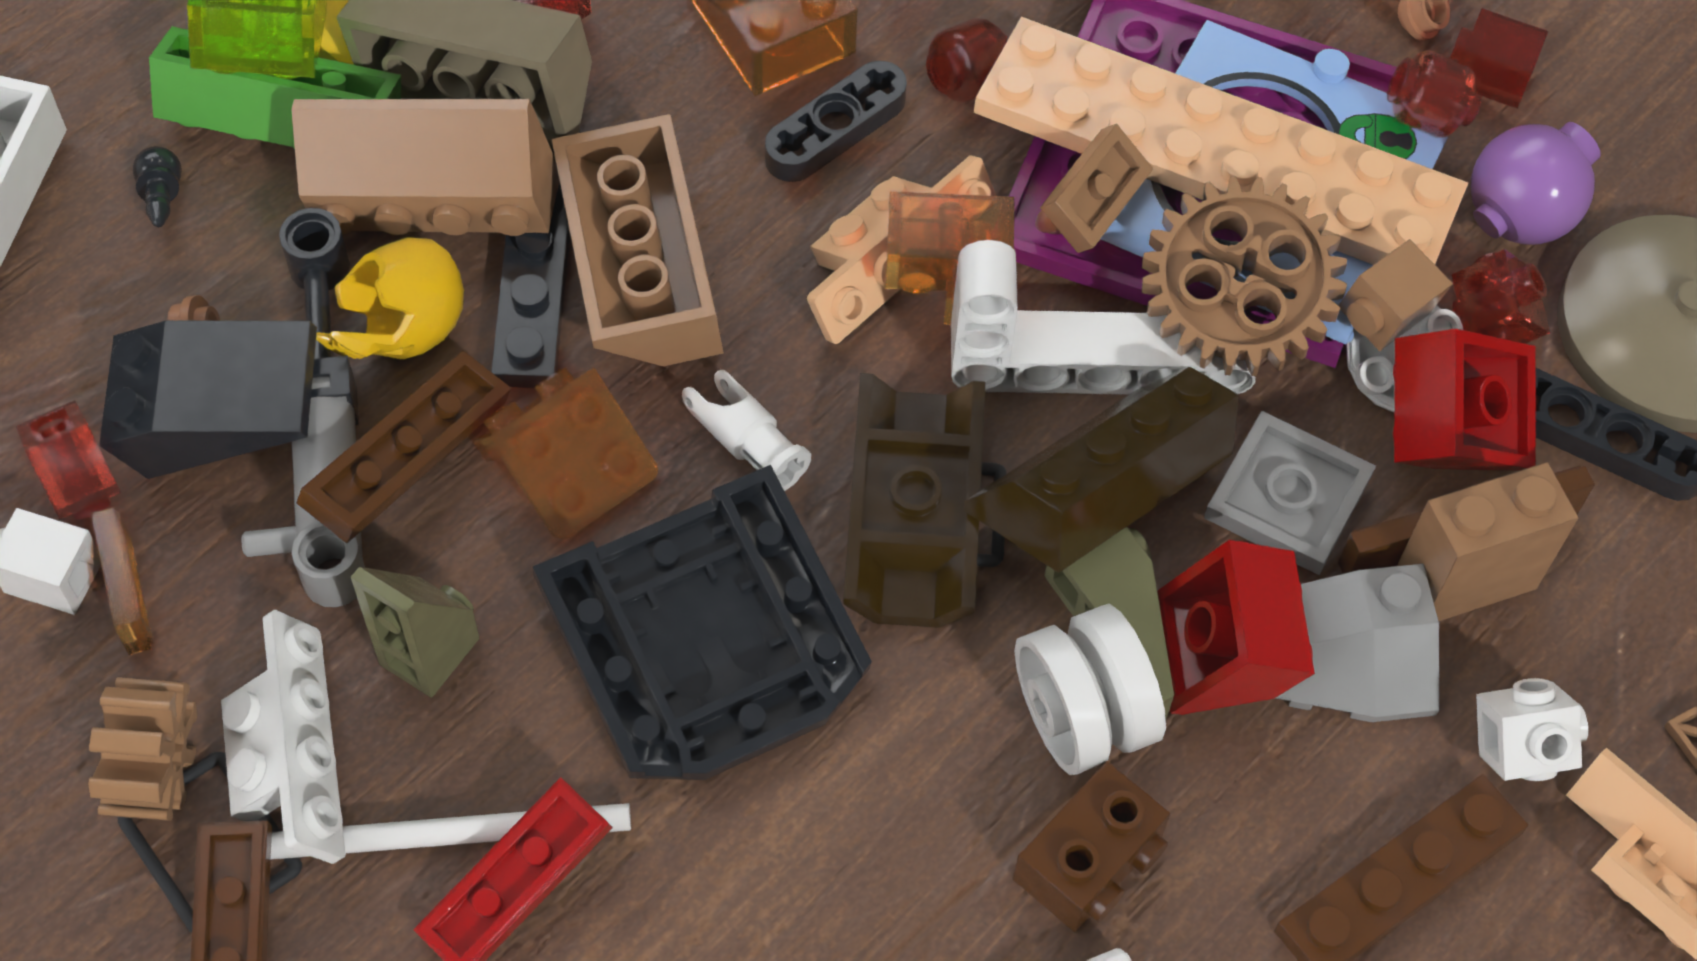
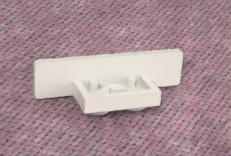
(283, 742)

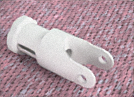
(748, 430)

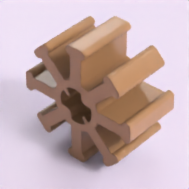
(143, 749)

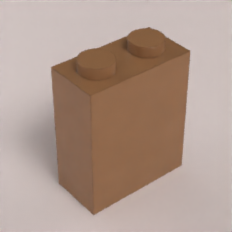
(1490, 539)

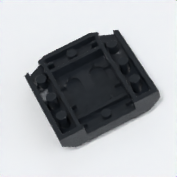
(711, 614)

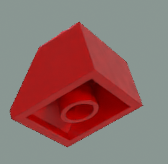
(1464, 402)
(1235, 628)

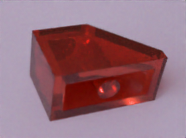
(68, 462)

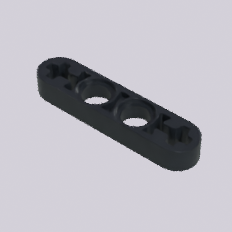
(1590, 442)

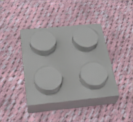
(1290, 491)

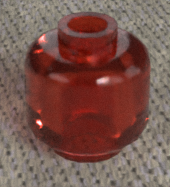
(963, 57)
(1434, 94)

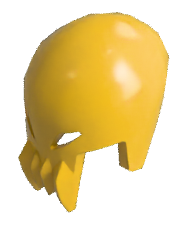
(409, 300)

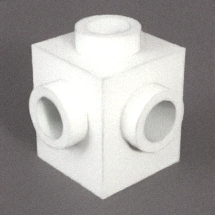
(1530, 730)

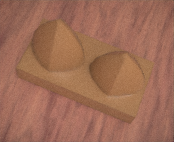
(1094, 190)

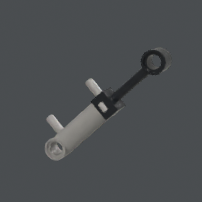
(330, 418)

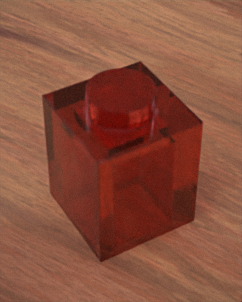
(1500, 55)

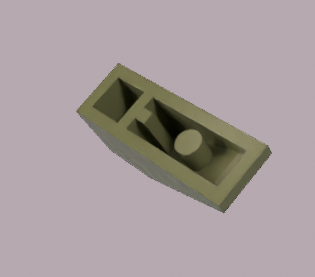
(1122, 576)
(415, 626)

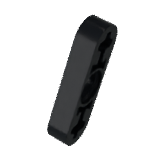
(827, 143)

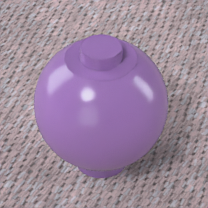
(1534, 182)

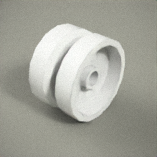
(1090, 689)

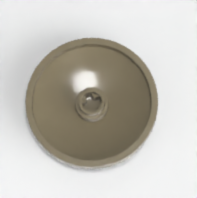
(1634, 317)

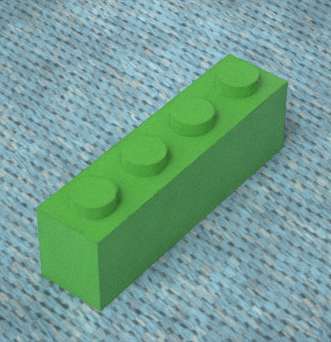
(251, 102)

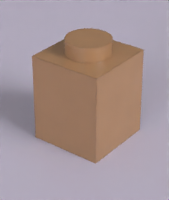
(1394, 295)

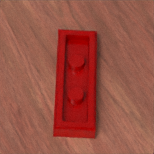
(514, 876)

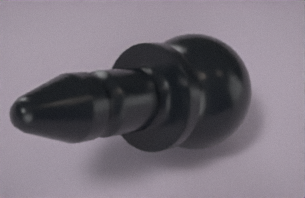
(157, 181)

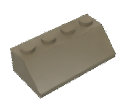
(476, 53)

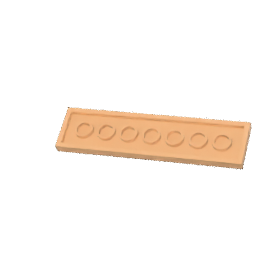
(1200, 134)

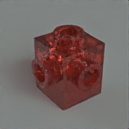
(1501, 298)

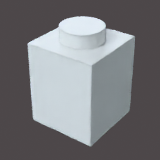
(47, 561)

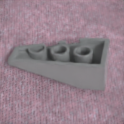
(1372, 645)

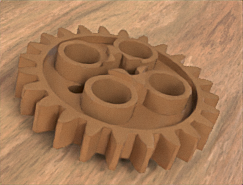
(1267, 228)

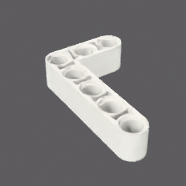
(1057, 348)

